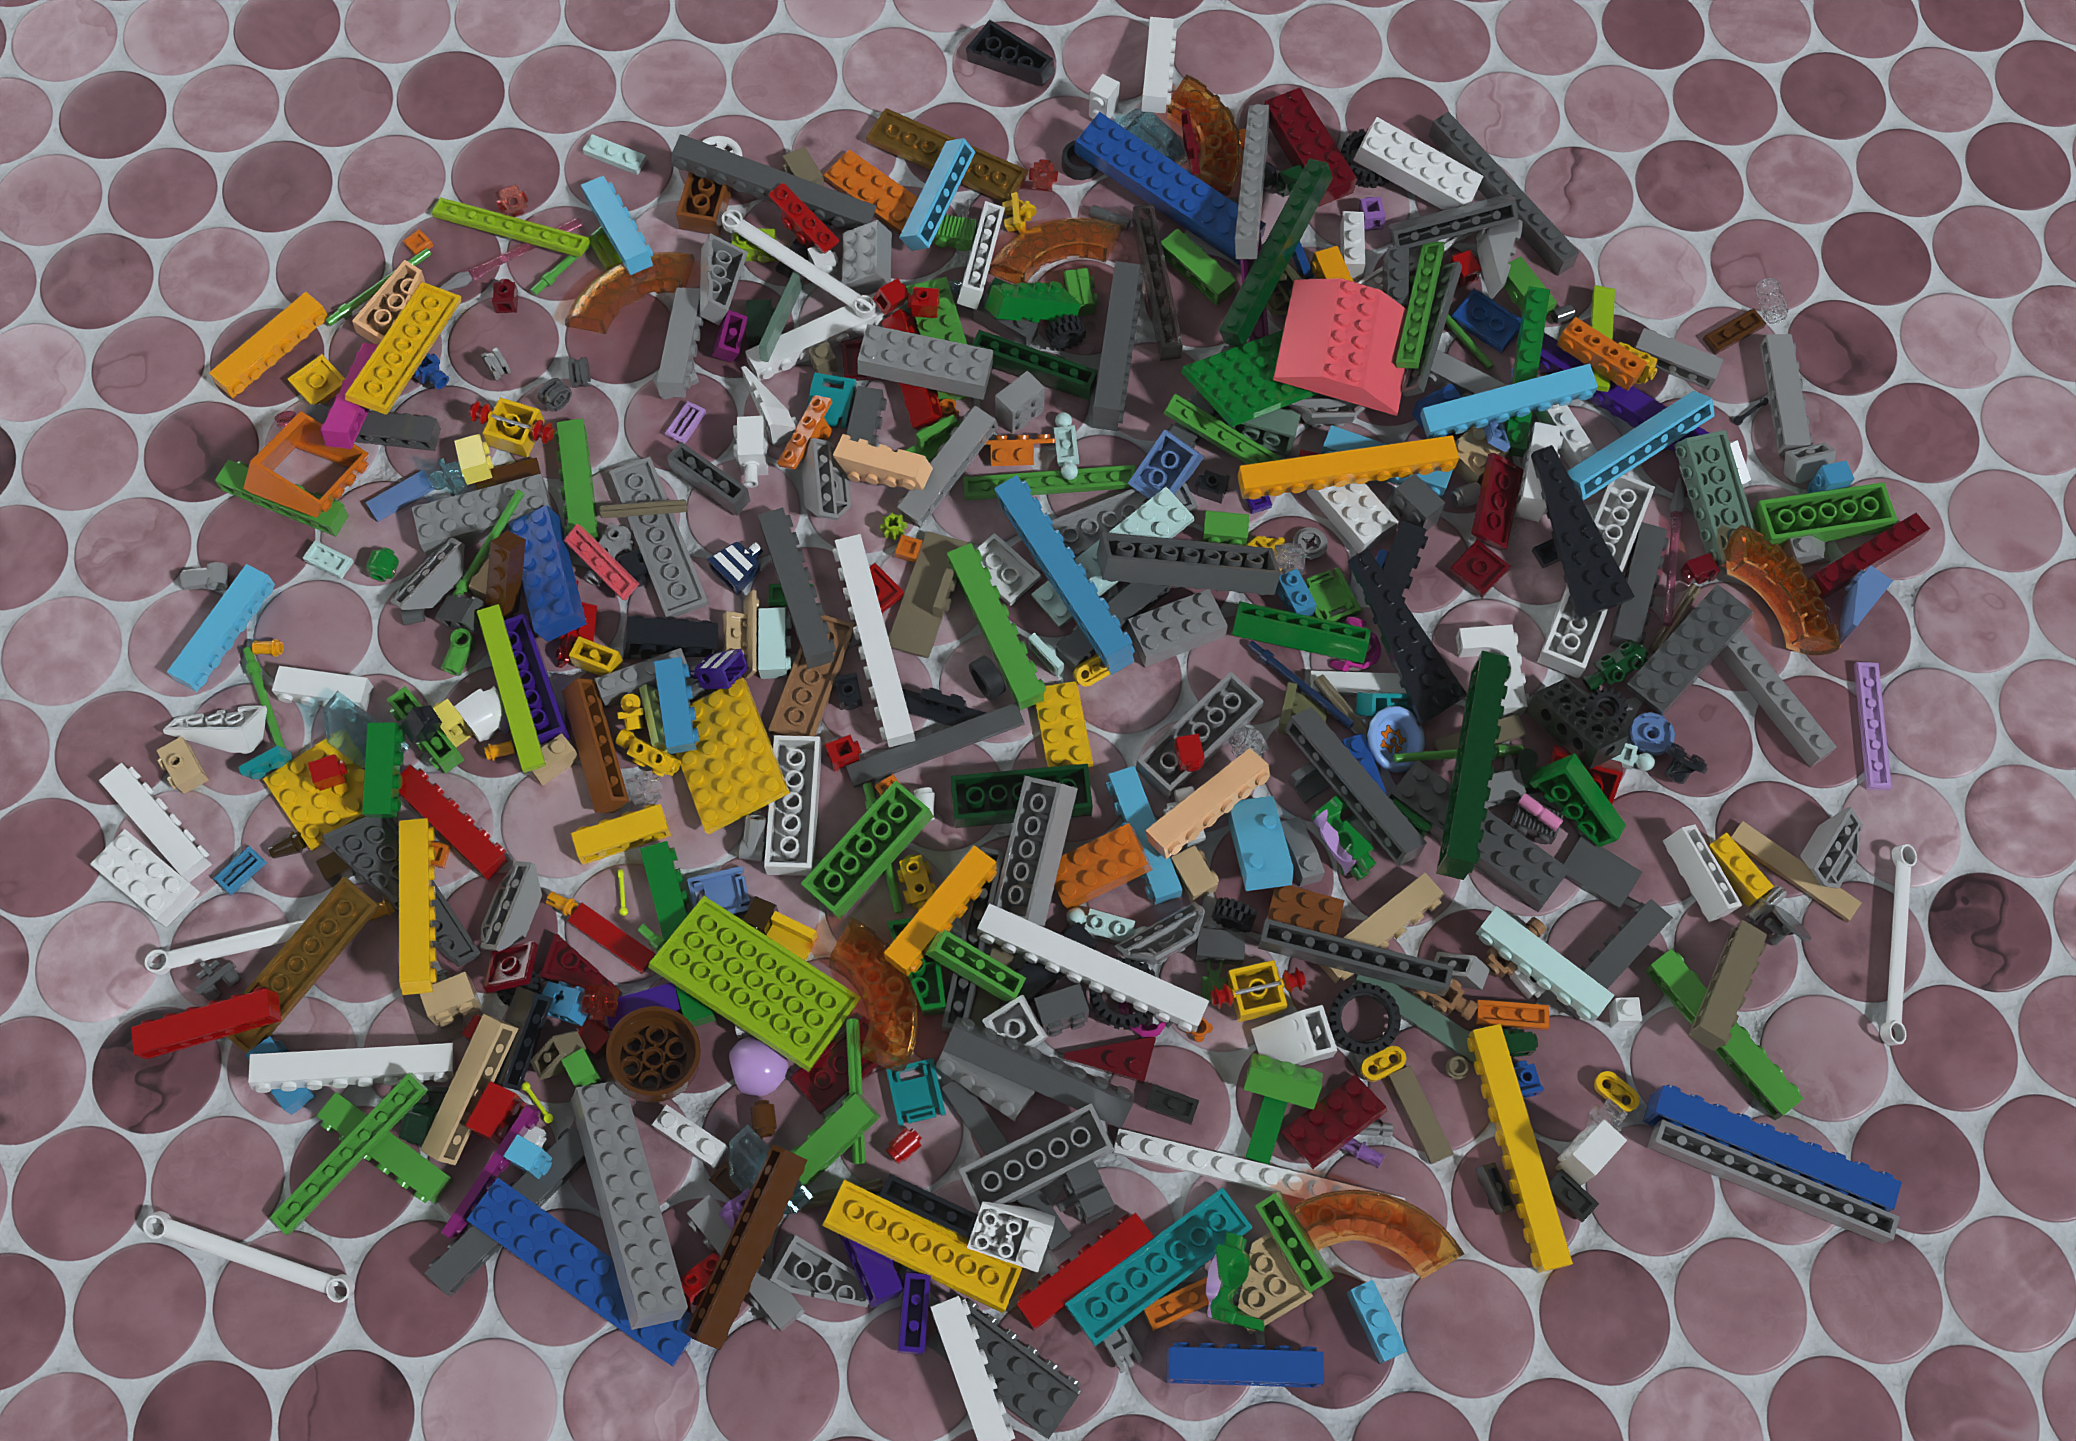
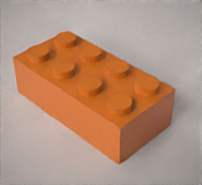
(1100, 866)

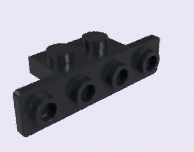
(939, 707)

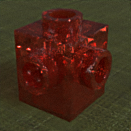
(1043, 183)
(504, 197)
(600, 1001)

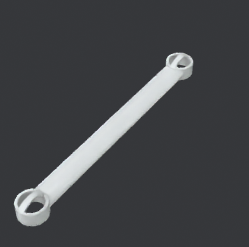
(798, 264)
(1898, 945)
(221, 947)
(248, 1256)

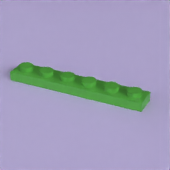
(1217, 432)

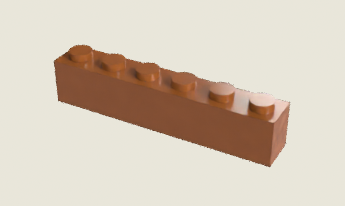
(595, 746)

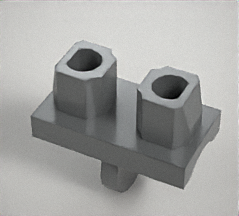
(208, 987)

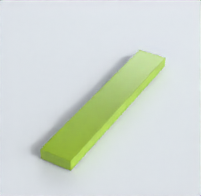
(1602, 320)

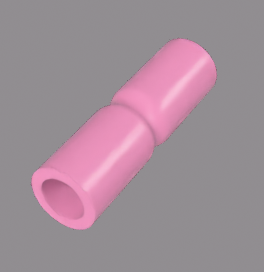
(1540, 812)

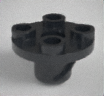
(1683, 764)

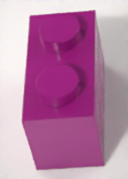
(729, 336)

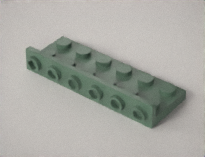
(1714, 490)

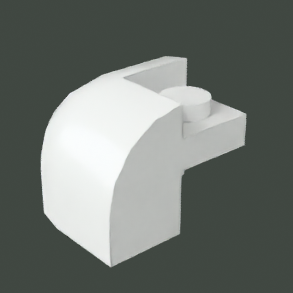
(484, 713)

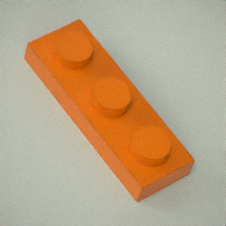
(1512, 1015)
(1177, 1305)

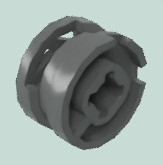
(579, 372)
(554, 394)

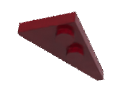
(1190, 142)
(568, 966)
(1121, 1059)

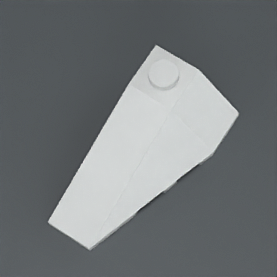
(776, 416)
(224, 731)

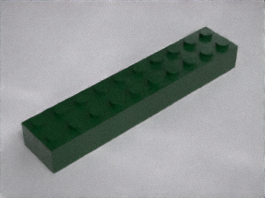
(1473, 766)

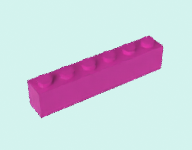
(345, 417)

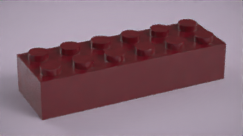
(1306, 138)

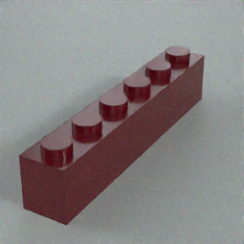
(1870, 553)

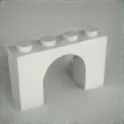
(1501, 641)

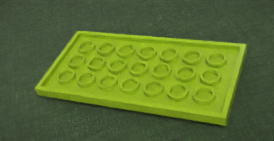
(755, 983)

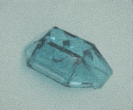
(1155, 133)
(348, 728)
(746, 1159)

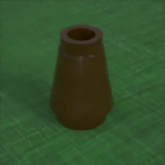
(288, 845)

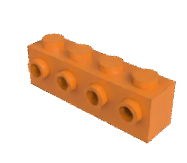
(1600, 353)

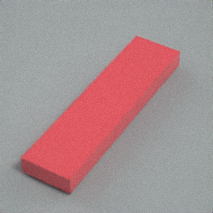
(601, 562)

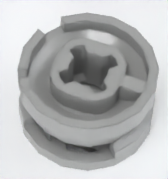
(496, 363)

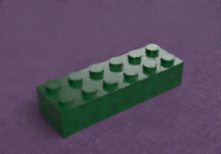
(994, 796)

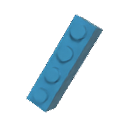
(675, 705)

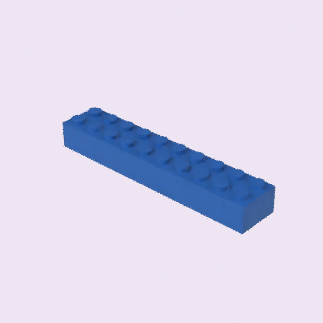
(1161, 183)
(1772, 1146)
(570, 1264)

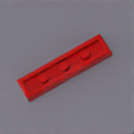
(611, 938)

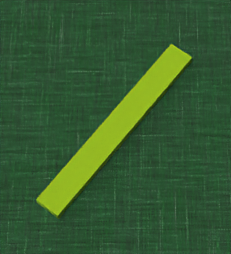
(510, 227)
(511, 688)

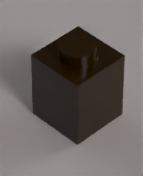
(334, 868)
(760, 914)

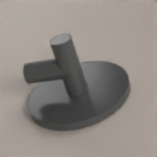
(1790, 924)

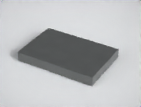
(1601, 872)

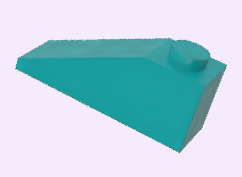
(1372, 702)

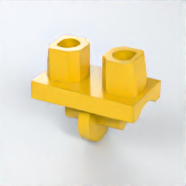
(1021, 213)
(633, 713)

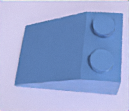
(1166, 465)
(1861, 597)

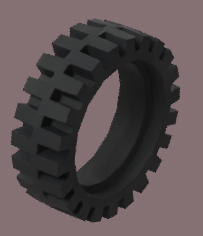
(1363, 176)
(1371, 991)
(1116, 1019)

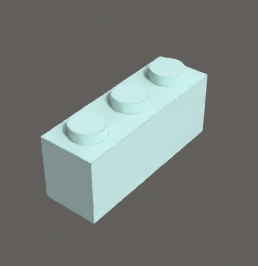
(774, 643)

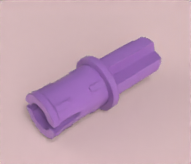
(1364, 1152)

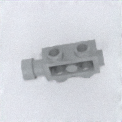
(616, 542)

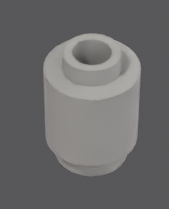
(1466, 495)

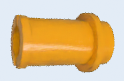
(272, 647)
(499, 750)
(561, 903)
(386, 908)

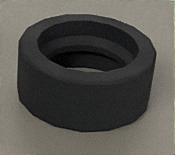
(1073, 171)
(987, 677)

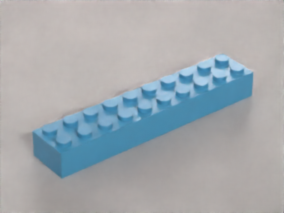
(1065, 574)

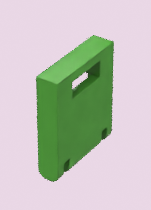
(1332, 595)

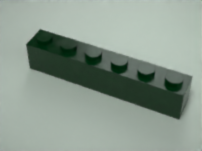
(1045, 367)

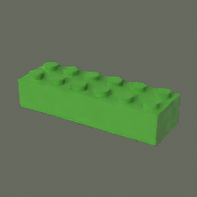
(944, 327)
(1826, 514)
(867, 849)

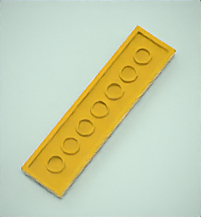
(403, 348)
(921, 1246)

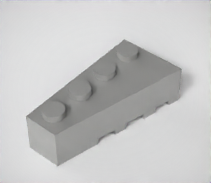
(719, 276)

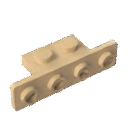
(741, 632)

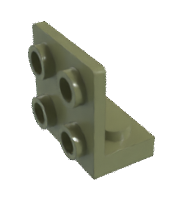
(1294, 704)

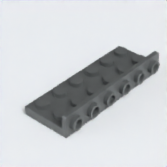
(1023, 1380)

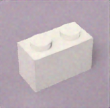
(1104, 97)

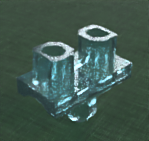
(450, 476)

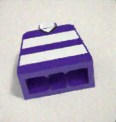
(720, 669)

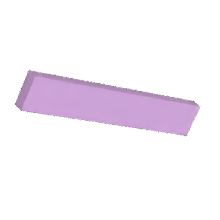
(1872, 726)

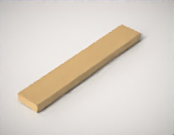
(1794, 871)

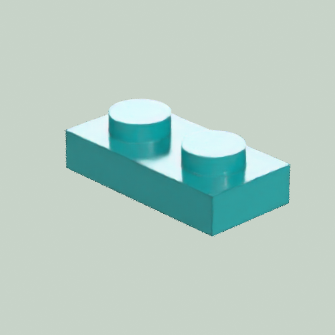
(265, 762)

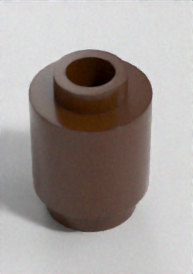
(763, 1118)

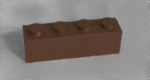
(505, 573)

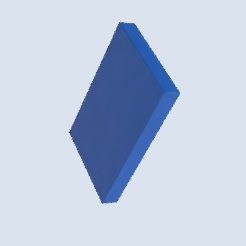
(1487, 320)

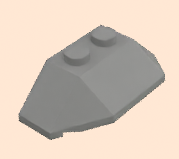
(1327, 410)
(824, 481)
(432, 578)
(1833, 848)
(511, 908)
(1164, 937)

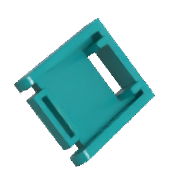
(841, 398)
(917, 1096)

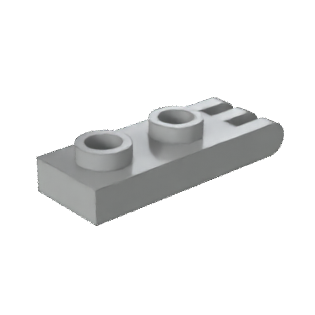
(1121, 1348)

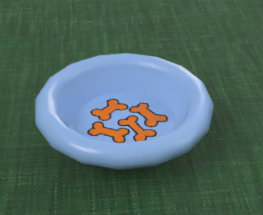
(1394, 732)

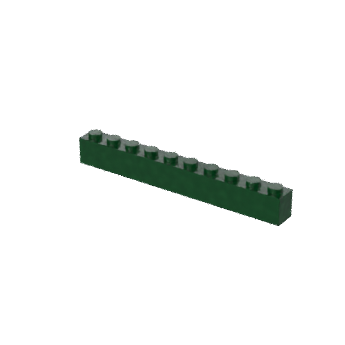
(1276, 253)

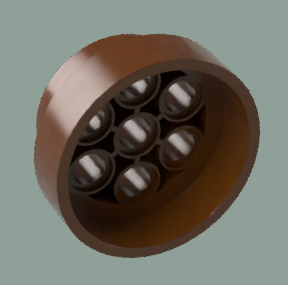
(638, 1028)

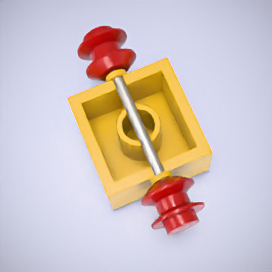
(512, 426)
(1257, 990)

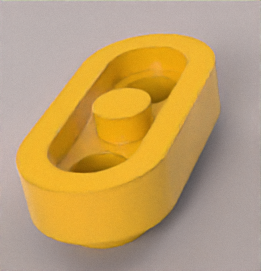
(1094, 671)
(1381, 1063)
(1616, 1091)

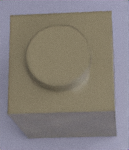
(823, 359)

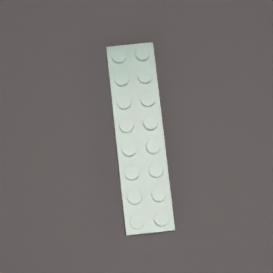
(1159, 517)

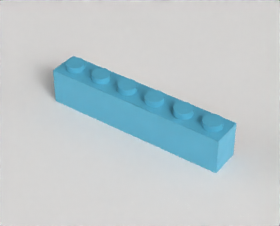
(937, 194)
(617, 225)
(1344, 440)
(221, 628)
(1135, 809)

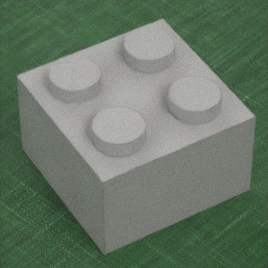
(1020, 402)

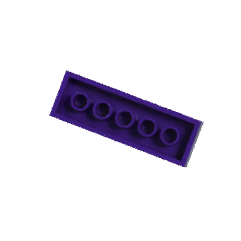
(535, 680)

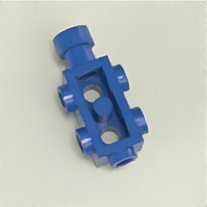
(430, 371)

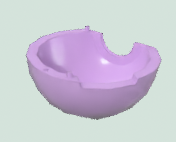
(757, 1067)

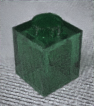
(417, 1124)

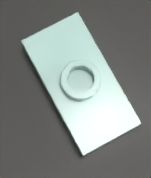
(328, 559)
(1046, 654)

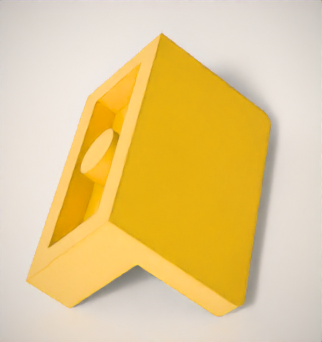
(792, 935)

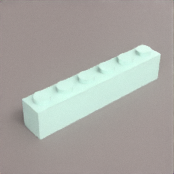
(1544, 964)

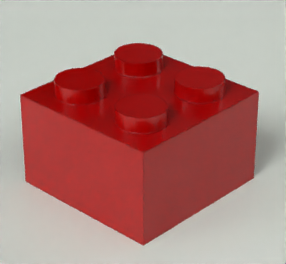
(495, 1113)

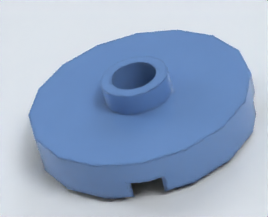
(1657, 726)

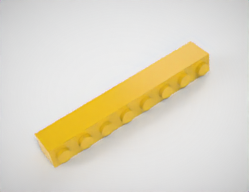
(416, 907)

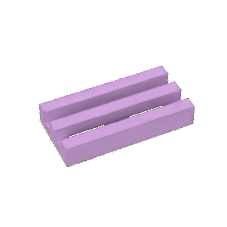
(693, 425)

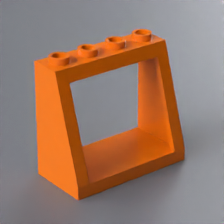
(301, 433)

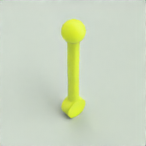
(623, 911)
(548, 1118)

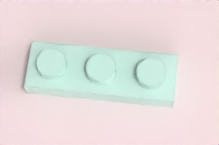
(614, 154)

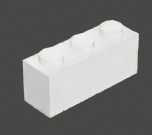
(1353, 242)
(690, 1137)

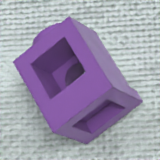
(1373, 213)
(733, 1208)

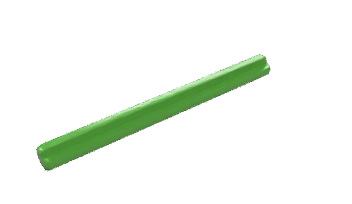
(855, 1080)

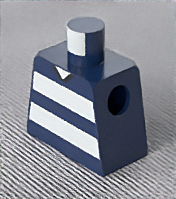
(736, 565)

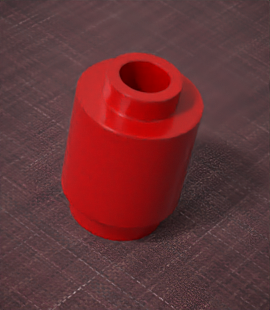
(904, 1145)

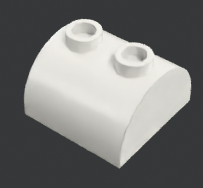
(1017, 1022)

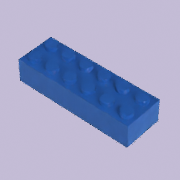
(548, 575)
(1244, 1366)

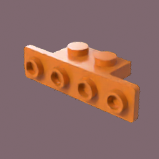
(810, 426)
(1015, 451)

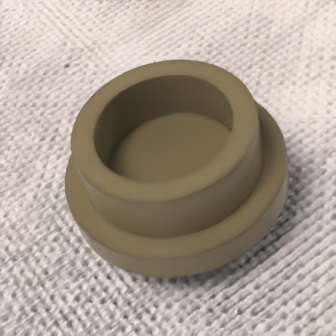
(1457, 1067)

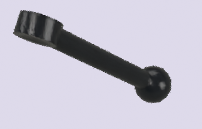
(1738, 420)

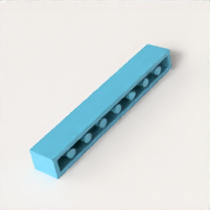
(1509, 401)
(1641, 443)

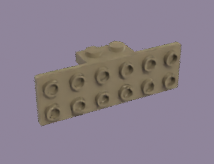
(925, 597)

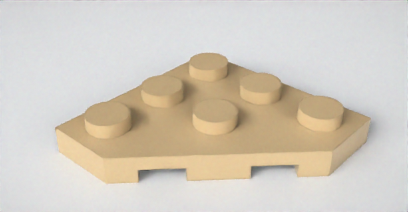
(1271, 1284)

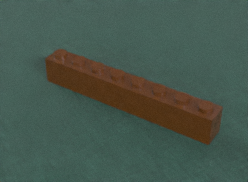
(746, 1247)

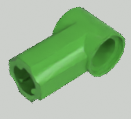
(458, 654)

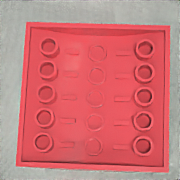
(1343, 343)

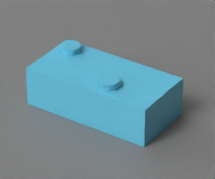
(1260, 844)

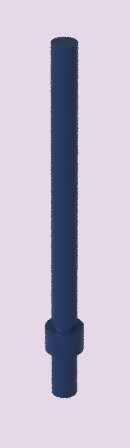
(1268, 658)

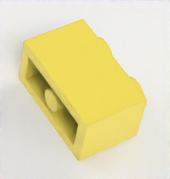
(473, 459)
(452, 723)

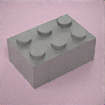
(867, 257)

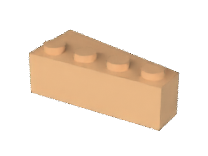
(388, 303)
(882, 464)

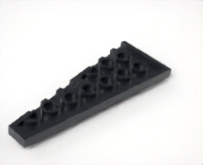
(1587, 562)
(1419, 664)

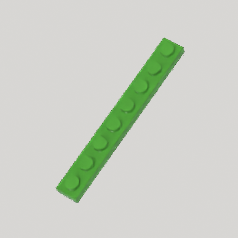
(1420, 305)
(1053, 482)
(349, 1153)

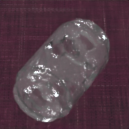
(1775, 306)

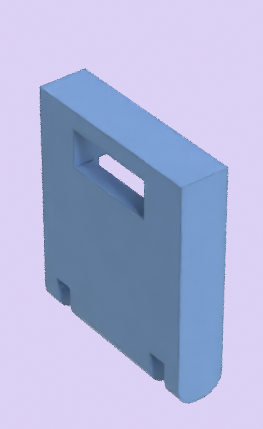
(722, 889)

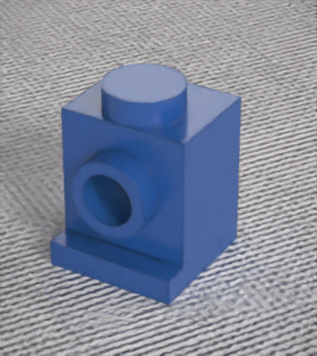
(1531, 1087)

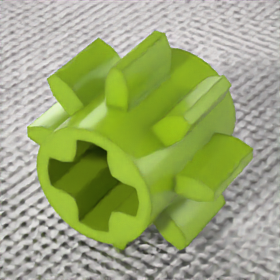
(889, 526)

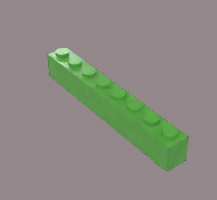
(996, 627)
(1741, 1053)

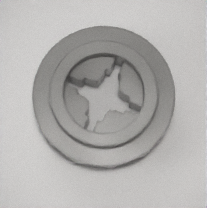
(1305, 536)

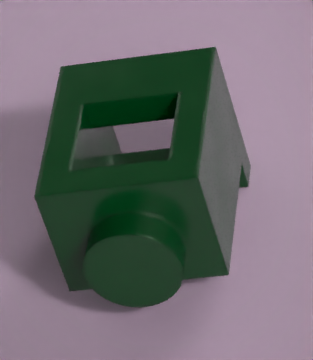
(1287, 180)
(1520, 1042)

